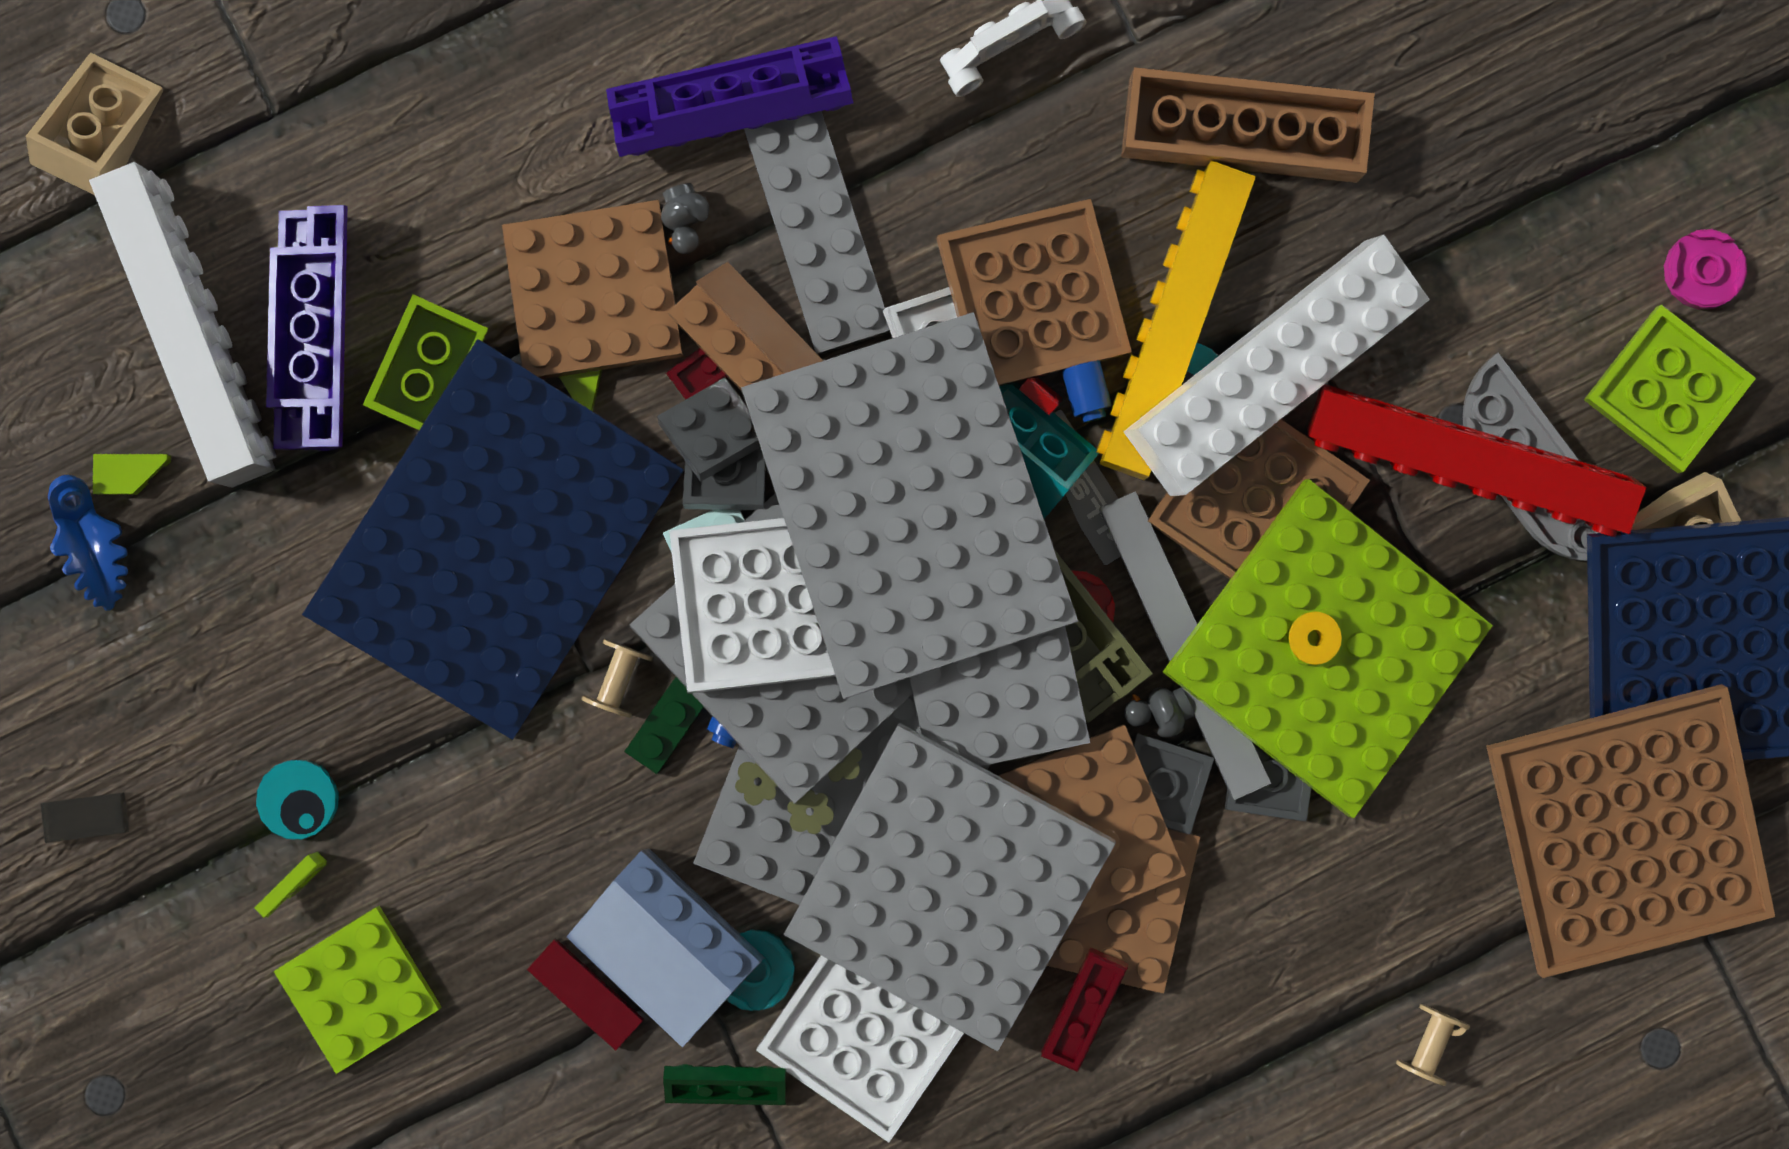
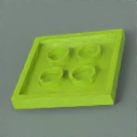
(1669, 389)
(357, 989)

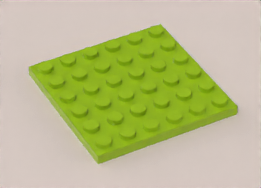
(1397, 655)

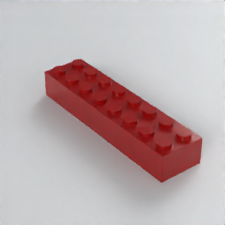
(1477, 459)

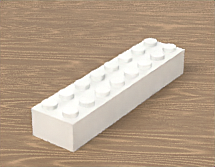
(184, 325)
(1276, 366)

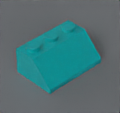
(1049, 446)

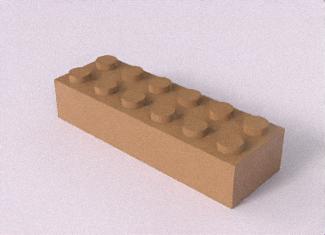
(1247, 125)

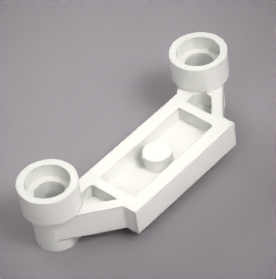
(995, 38)

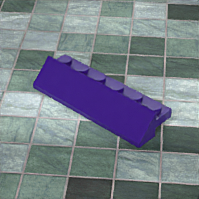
(728, 97)
(307, 328)

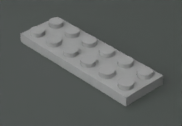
(818, 232)

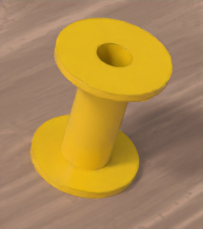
(1328, 641)

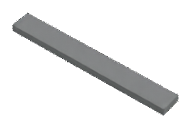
(1173, 624)

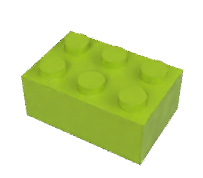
(421, 361)

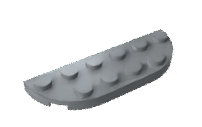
(1504, 408)

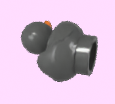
(682, 210)
(1167, 708)

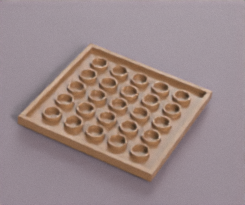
(1631, 830)

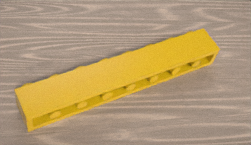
(1179, 309)

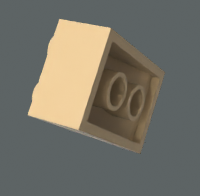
(92, 122)
(1690, 503)

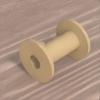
(617, 679)
(1433, 1044)

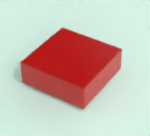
(1041, 394)

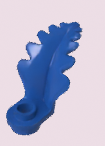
(86, 541)

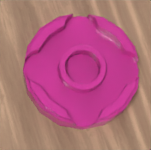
(1705, 269)

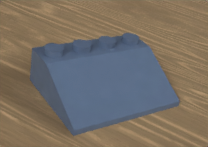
(664, 946)

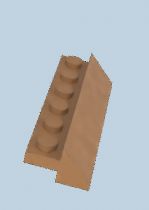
(740, 329)

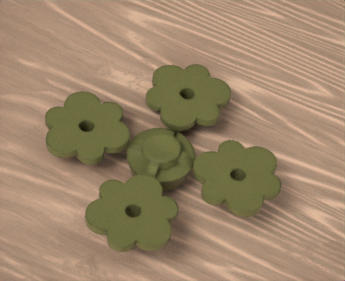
(799, 820)

